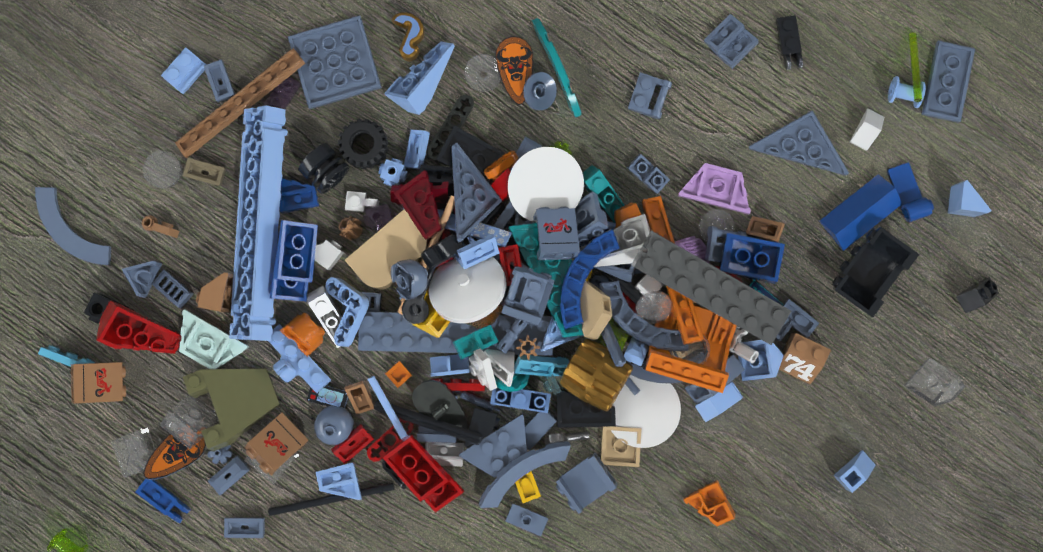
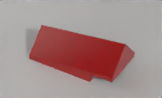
(422, 473)

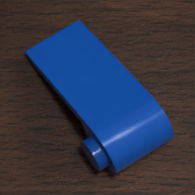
(913, 205)

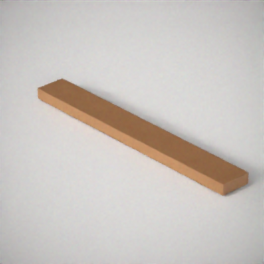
(242, 100)

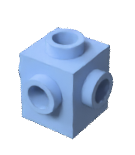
(396, 178)

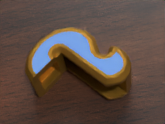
(413, 36)

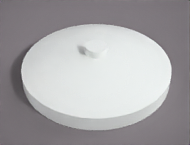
(467, 293)

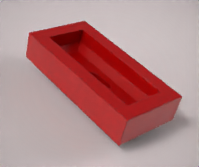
(507, 255)
(353, 444)

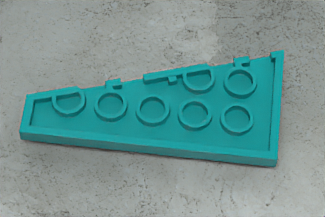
(528, 243)

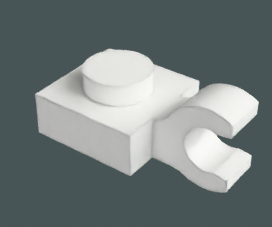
(358, 202)

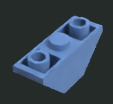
(522, 399)

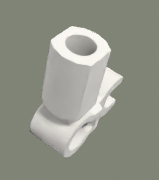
(742, 349)

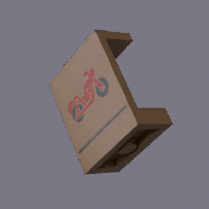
(97, 382)
(275, 444)

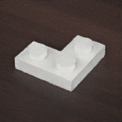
(482, 368)

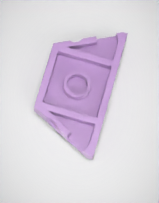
(718, 188)

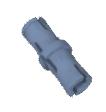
(512, 335)

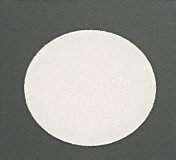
(545, 180)
(652, 409)

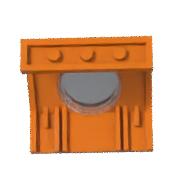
(704, 361)

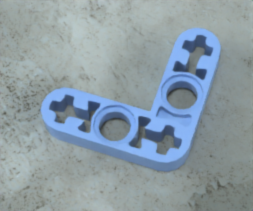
(353, 309)

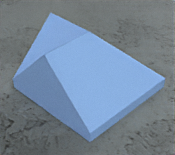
(766, 364)

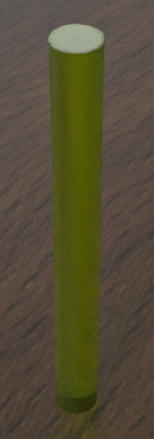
(915, 67)

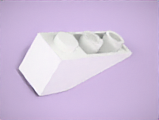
(325, 310)

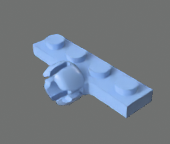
(296, 363)

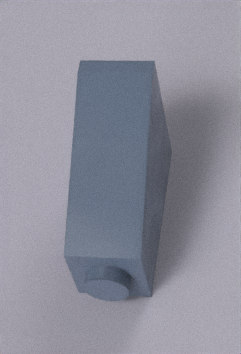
(699, 393)

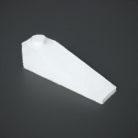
(630, 238)

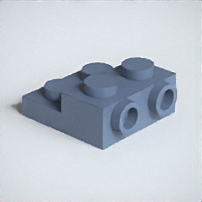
(590, 219)

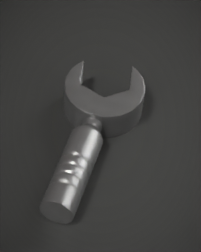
(553, 438)

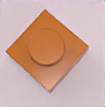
(398, 374)

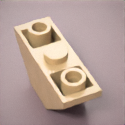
(595, 310)

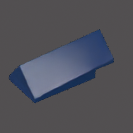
(861, 211)
(294, 261)

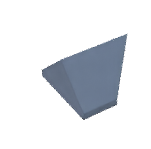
(142, 276)

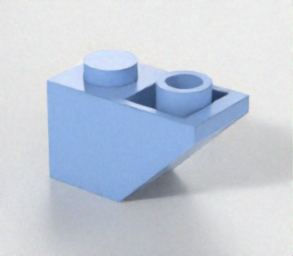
(855, 472)

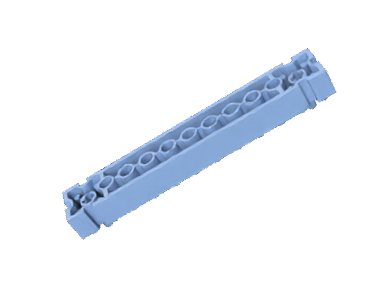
(257, 223)

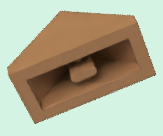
(765, 229)
(360, 396)

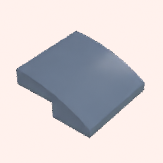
(731, 41)

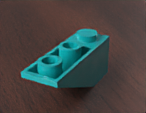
(608, 198)

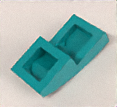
(477, 340)

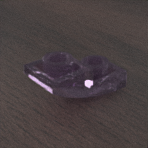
(283, 94)

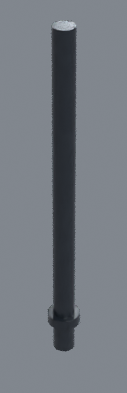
(329, 499)

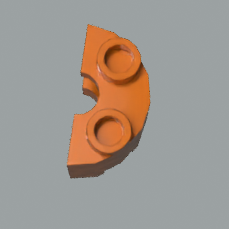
(304, 333)

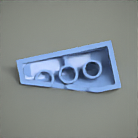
(419, 85)

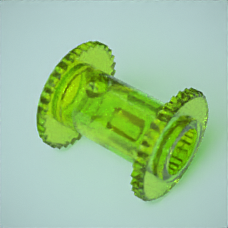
(64, 544)

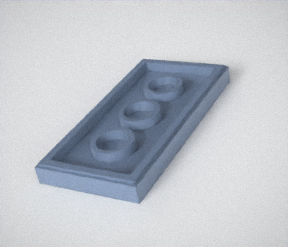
(948, 81)

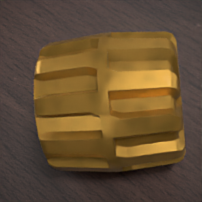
(594, 376)

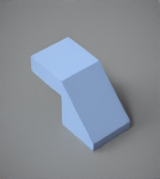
(719, 403)

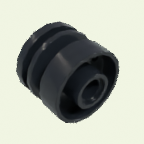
(320, 164)

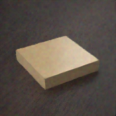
(616, 452)

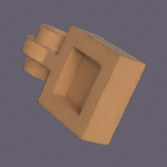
(164, 228)

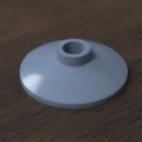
(546, 91)

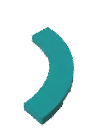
(558, 66)

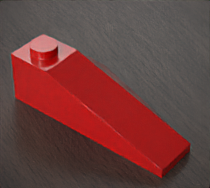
(130, 330)

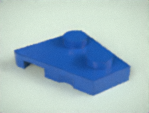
(297, 196)

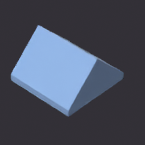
(966, 201)

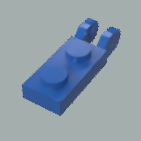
(161, 499)

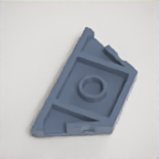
(498, 448)

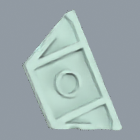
(207, 343)

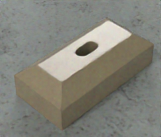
(195, 168)

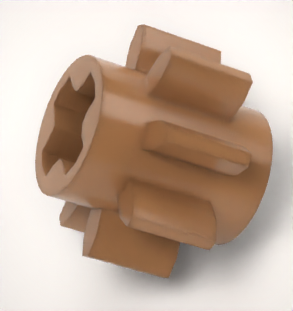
(350, 228)
(531, 351)

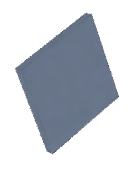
(335, 62)

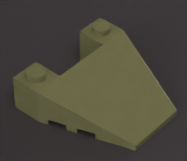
(239, 400)

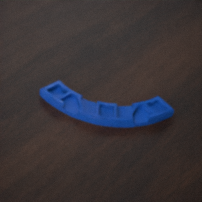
(577, 275)

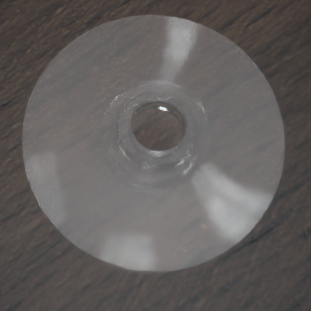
(478, 64)

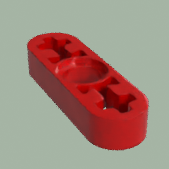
(376, 445)

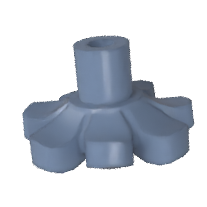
(220, 455)

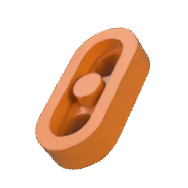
(506, 161)

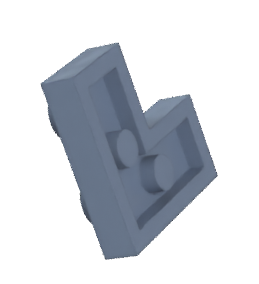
(798, 320)

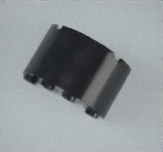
(873, 270)

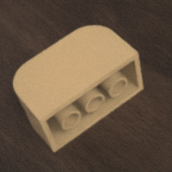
(391, 244)

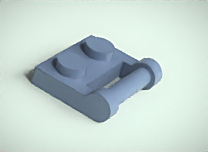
(643, 93)
(714, 249)
(532, 291)

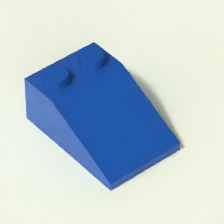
(752, 258)

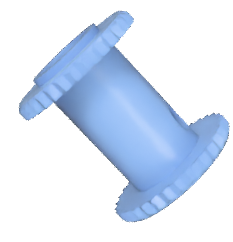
(904, 91)

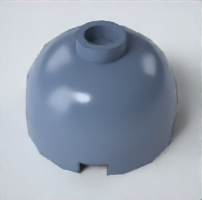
(410, 278)
(333, 425)

